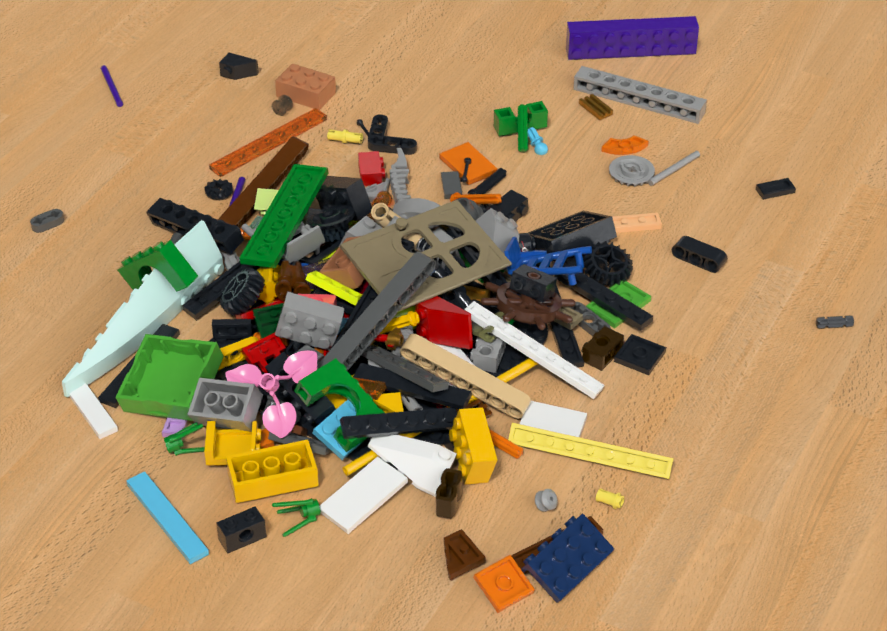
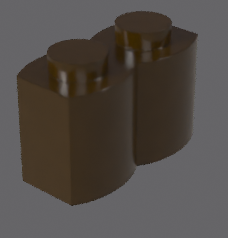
(448, 493)

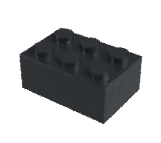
(346, 192)

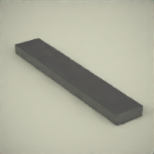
(405, 369)

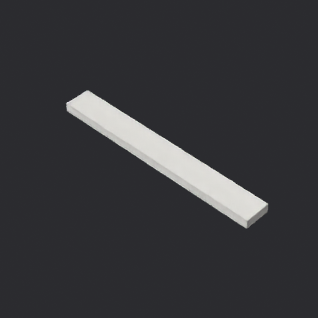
(535, 350)

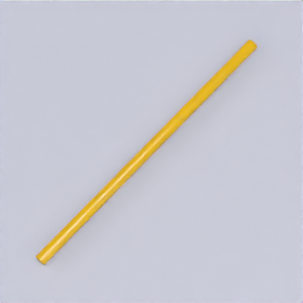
(371, 455)

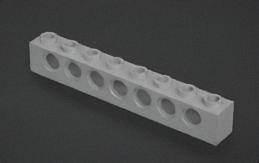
(640, 94)

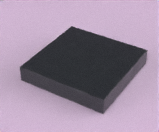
(640, 354)

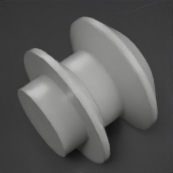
(546, 500)

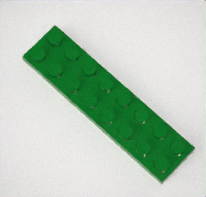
(284, 216)

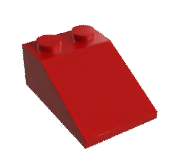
(444, 323)

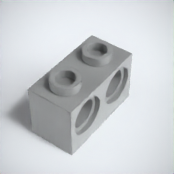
(488, 354)

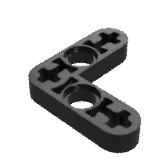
(381, 142)

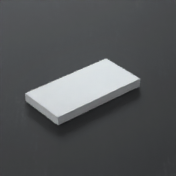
(362, 495)

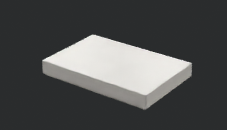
(554, 419)

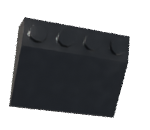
(574, 231)

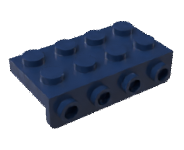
(568, 557)

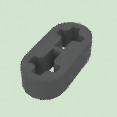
(47, 220)

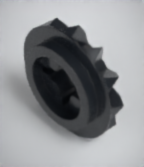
(213, 192)

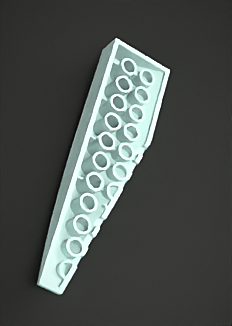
(148, 309)

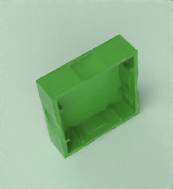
(167, 375)

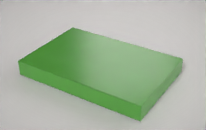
(628, 292)

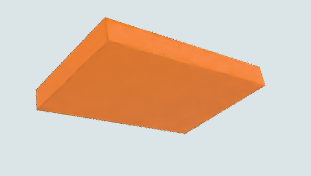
(478, 169)

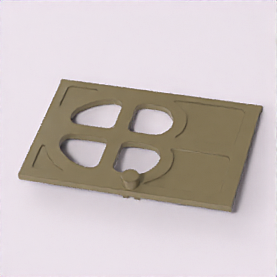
(381, 253)

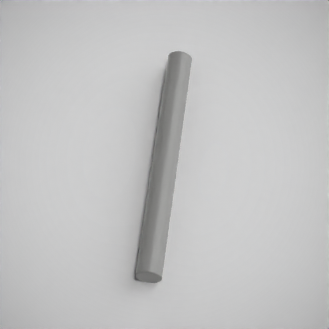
(673, 168)

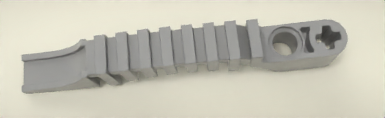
(399, 178)

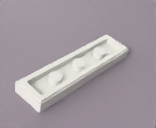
(93, 411)

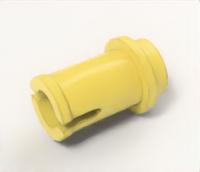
(610, 498)

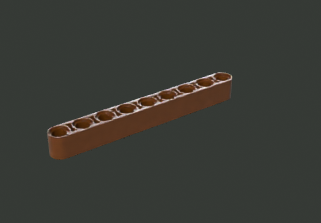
(268, 178)

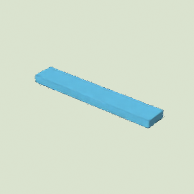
(167, 517)

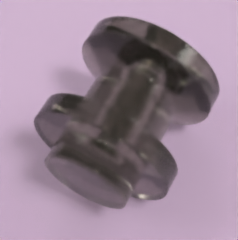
(282, 104)

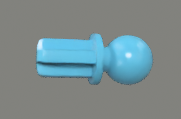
(540, 147)

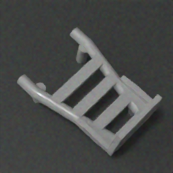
(300, 246)

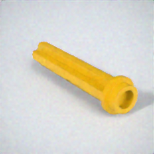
(411, 318)

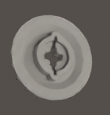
(631, 170)

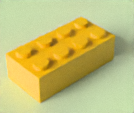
(272, 471)

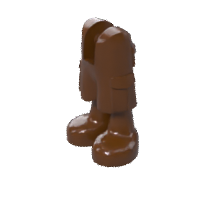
(289, 277)

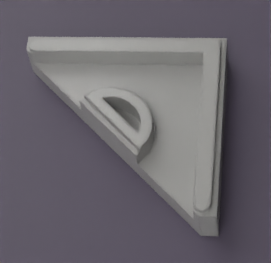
(374, 189)

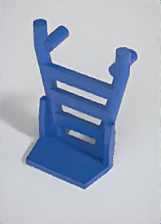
(533, 257)

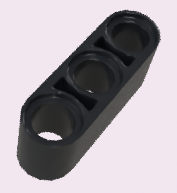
(699, 254)

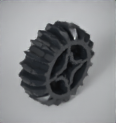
(611, 273)
(242, 292)

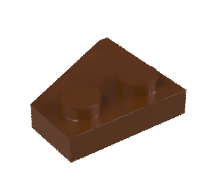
(461, 554)

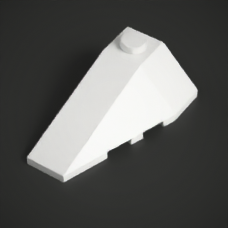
(415, 458)

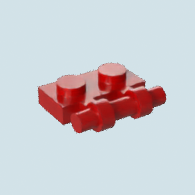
(262, 350)

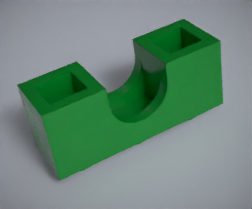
(507, 123)

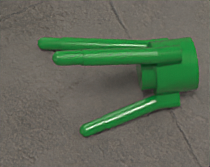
(174, 441)
(308, 509)

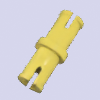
(345, 136)

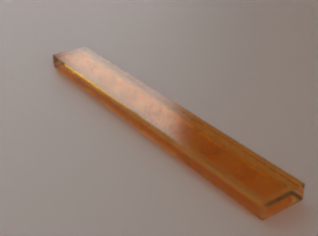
(267, 142)

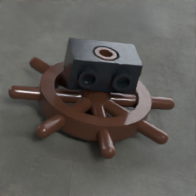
(529, 298)

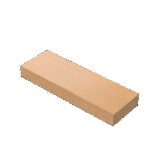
(637, 222)

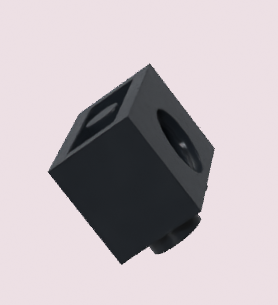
(241, 529)

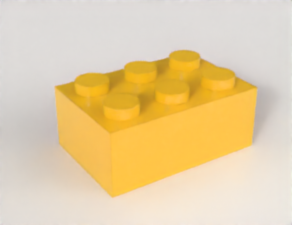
(473, 445)

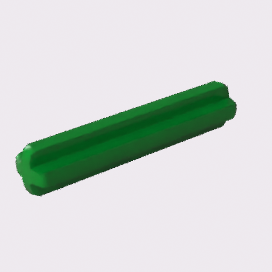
(522, 128)

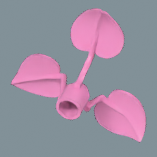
(278, 418)

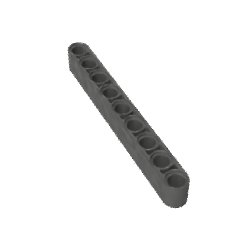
(381, 310)

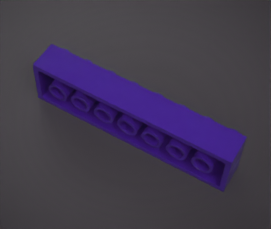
(632, 37)

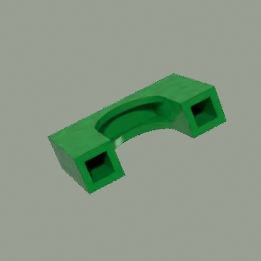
(164, 258)
(335, 379)

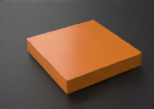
(504, 583)

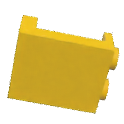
(229, 442)

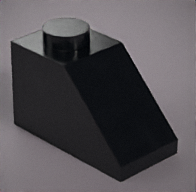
(238, 66)

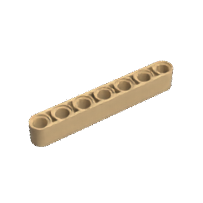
(465, 376)

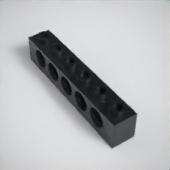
(181, 220)

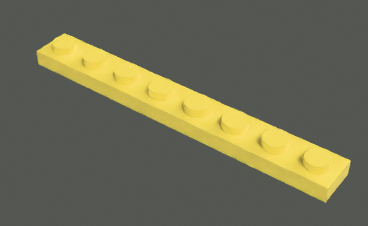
(591, 450)

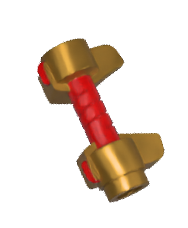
(391, 340)

